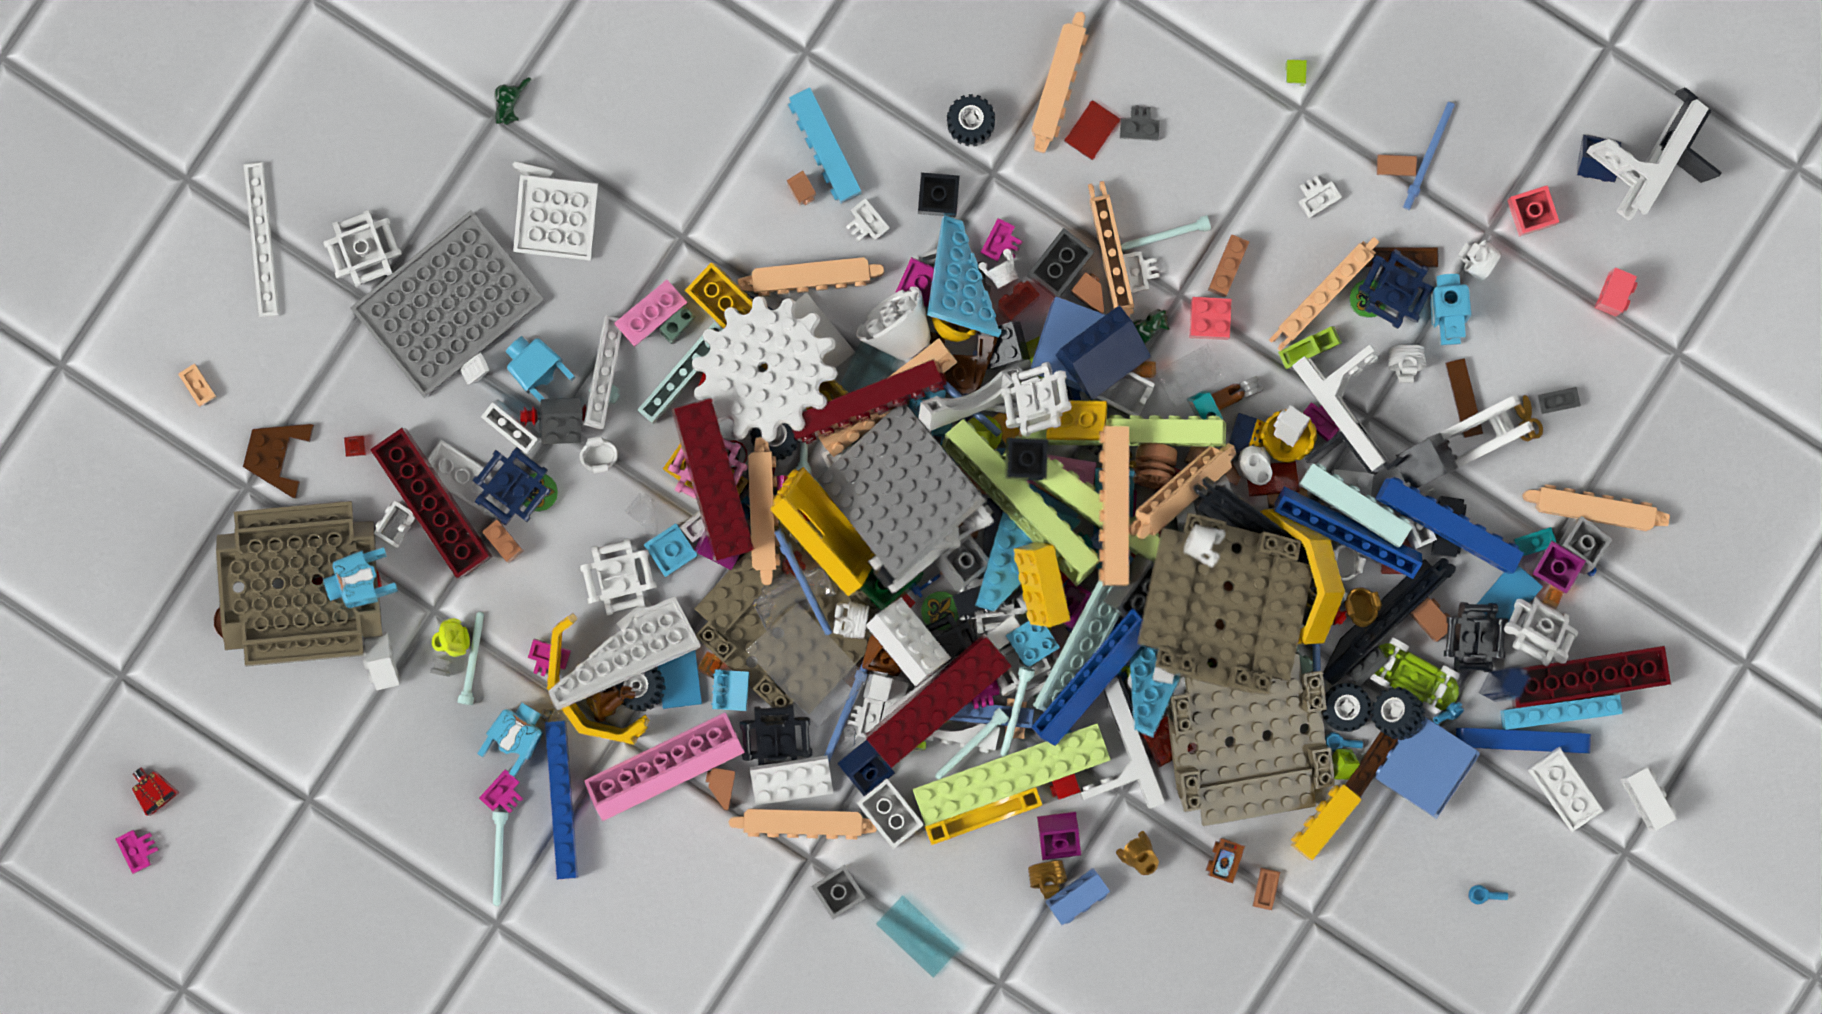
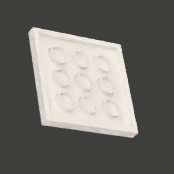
(555, 217)

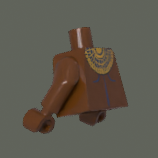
(607, 701)

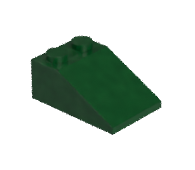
(880, 595)

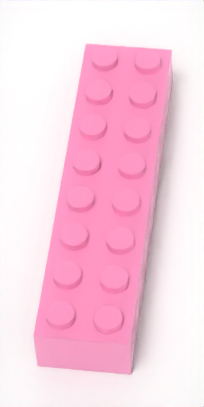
(664, 766)

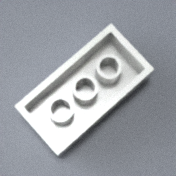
(908, 641)

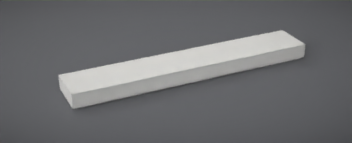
(603, 374)

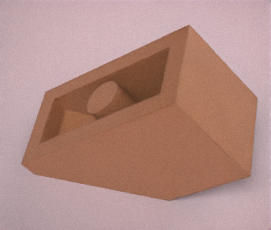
(801, 188)
(1089, 292)
(721, 785)

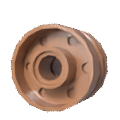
(1154, 465)

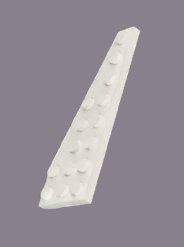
(641, 645)

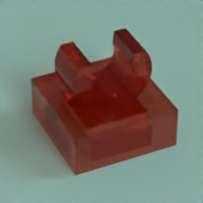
(355, 446)
(786, 567)

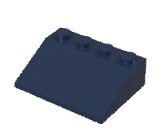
(1104, 353)

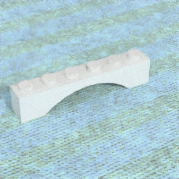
(943, 411)
(962, 737)

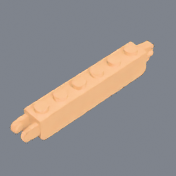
(1058, 82)
(1111, 249)
(810, 275)
(1325, 292)
(1180, 492)
(1596, 509)
(761, 517)
(803, 822)

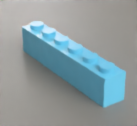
(825, 145)
(1561, 712)

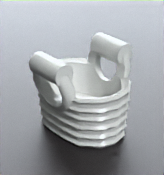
(1485, 259)
(1002, 274)
(1408, 360)
(598, 455)
(1254, 465)
(1201, 541)
(1349, 562)
(854, 622)

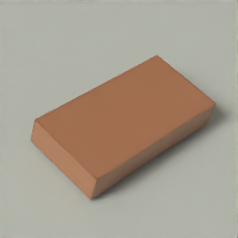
(1396, 165)
(1266, 889)

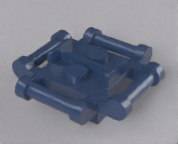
(1395, 289)
(511, 486)

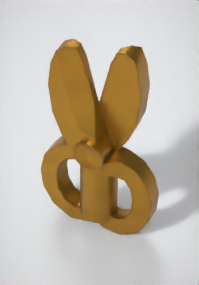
(1525, 414)

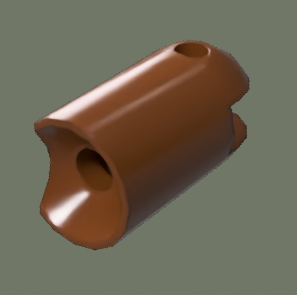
(1224, 398)

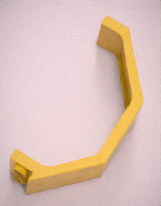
(1325, 574)
(573, 712)

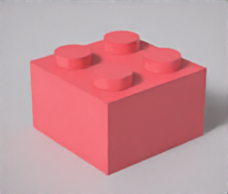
(1533, 211)
(1616, 292)
(1210, 318)

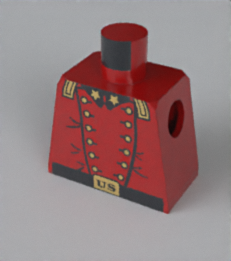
(152, 791)

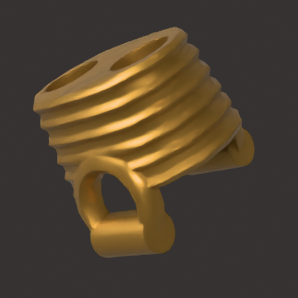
(1362, 606)
(1139, 854)
(1046, 872)

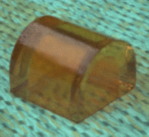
(1146, 369)
(1553, 597)
(709, 664)

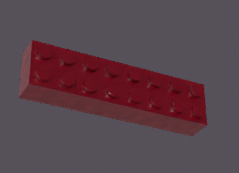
(871, 400)
(712, 479)
(431, 503)
(1594, 676)
(938, 700)

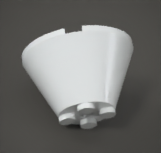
(898, 325)

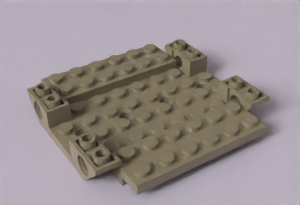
(1259, 613)
(298, 618)
(736, 625)
(1253, 773)

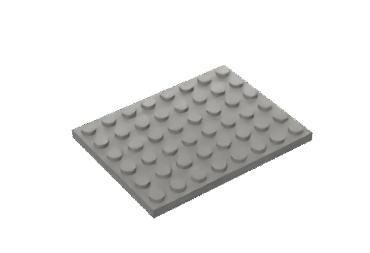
(447, 303)
(900, 490)

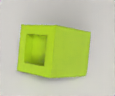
(1296, 71)
(1344, 763)

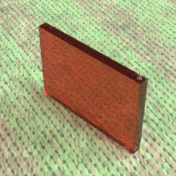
(1092, 130)
(1283, 475)

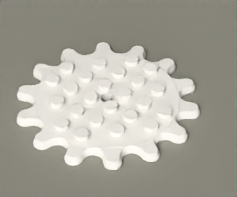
(792, 373)

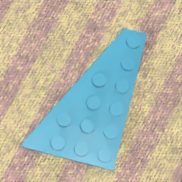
(957, 284)
(1002, 571)
(1148, 696)

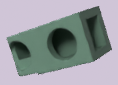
(676, 324)

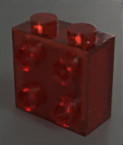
(1021, 299)
(1160, 743)

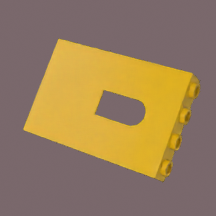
(841, 548)

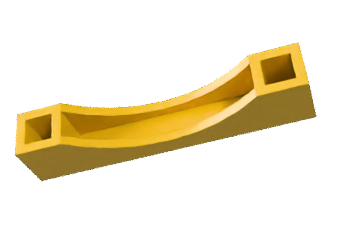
(983, 816)

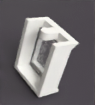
(1128, 394)

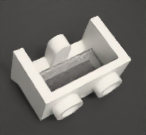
(395, 524)

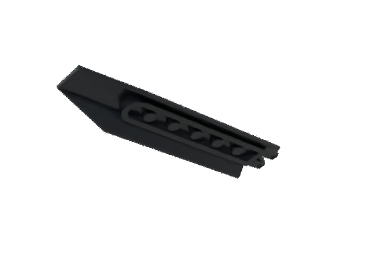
(1228, 507)
(1394, 609)

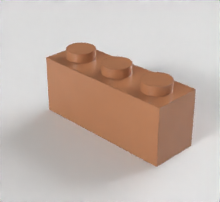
(1228, 266)

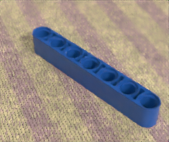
(1525, 740)

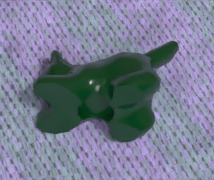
(507, 98)
(1154, 321)

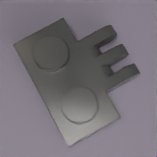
(1139, 126)

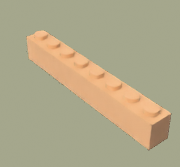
(843, 438)
(1115, 506)

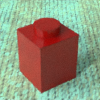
(1064, 787)

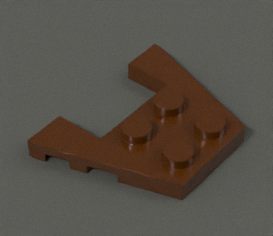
(969, 370)
(268, 452)

